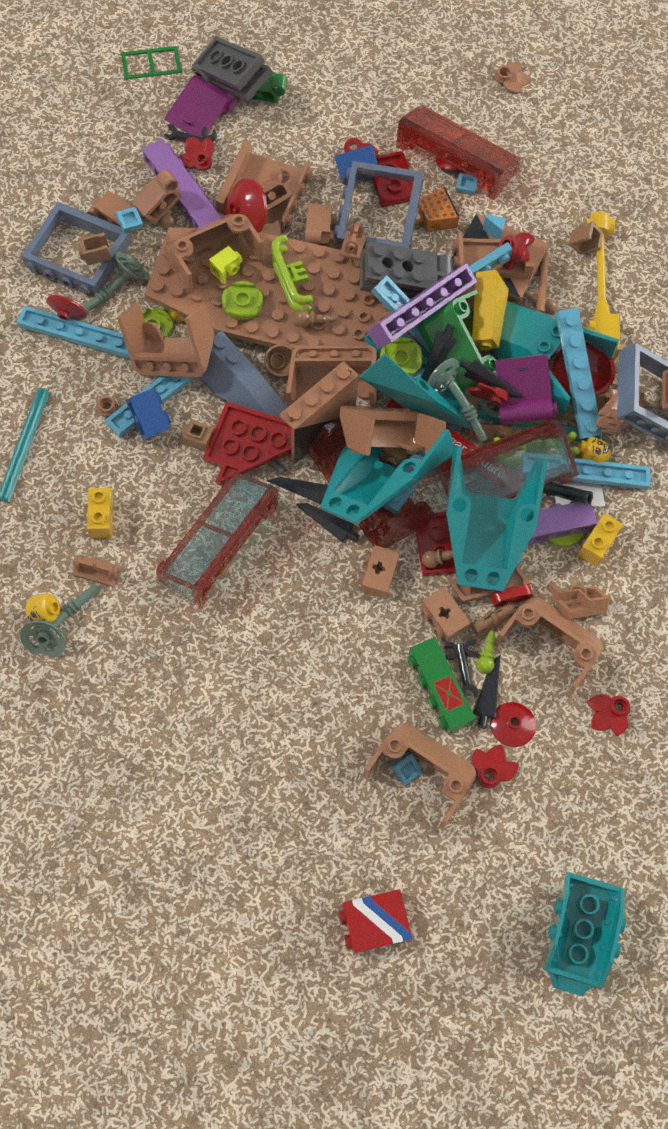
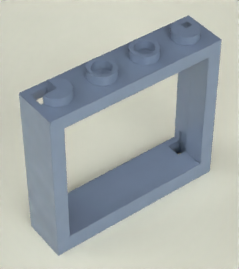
(388, 172)
(85, 222)
(629, 411)

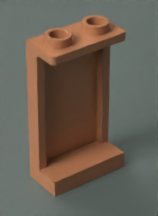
(472, 250)

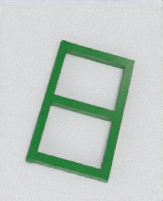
(149, 52)

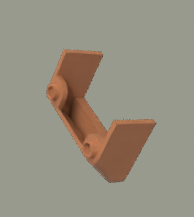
(206, 236)
(168, 356)
(313, 363)
(389, 427)
(585, 644)
(408, 738)

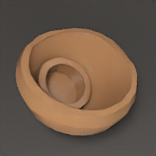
(278, 361)

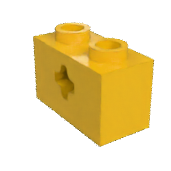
(100, 513)
(600, 540)

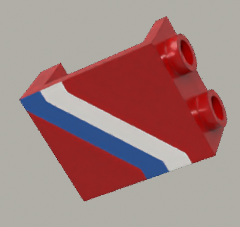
(375, 921)

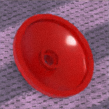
(249, 200)
(601, 368)

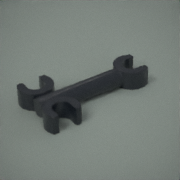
(183, 136)
(460, 651)

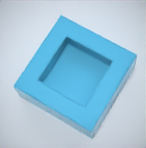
(466, 184)
(129, 220)

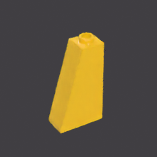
(489, 309)

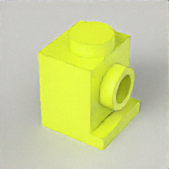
(225, 264)

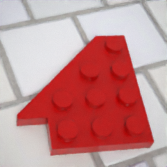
(246, 441)

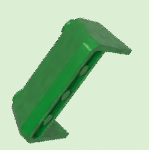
(464, 347)

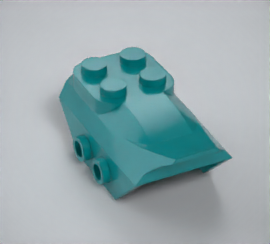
(584, 934)

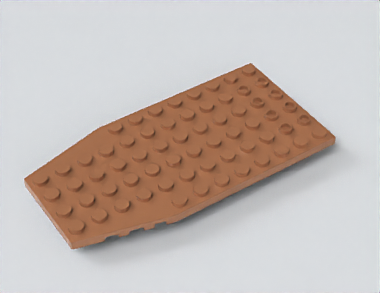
(331, 283)

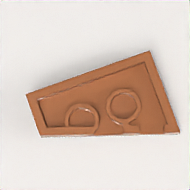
(468, 593)

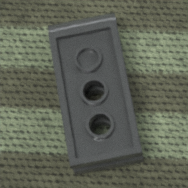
(232, 68)
(407, 267)

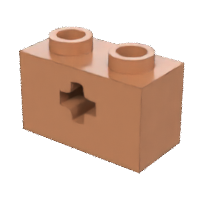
(379, 584)
(443, 603)

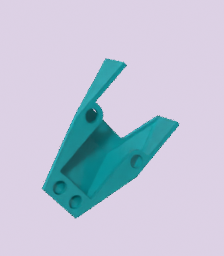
(537, 333)
(402, 388)
(366, 485)
(491, 531)

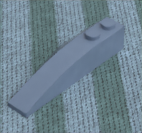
(237, 380)

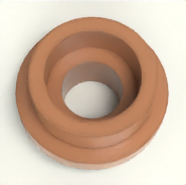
(106, 400)

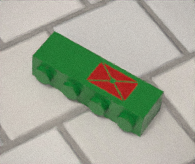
(441, 686)

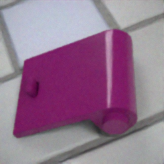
(200, 105)
(532, 384)

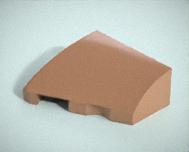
(579, 601)

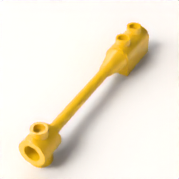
(603, 320)

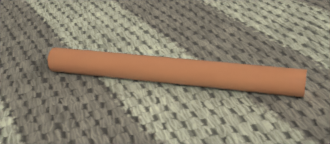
(542, 284)

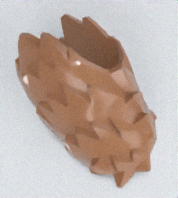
(607, 410)

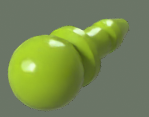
(485, 663)

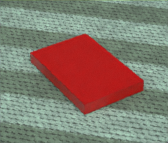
(392, 190)
(434, 537)

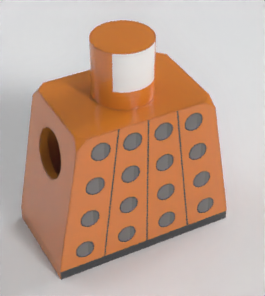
(437, 211)

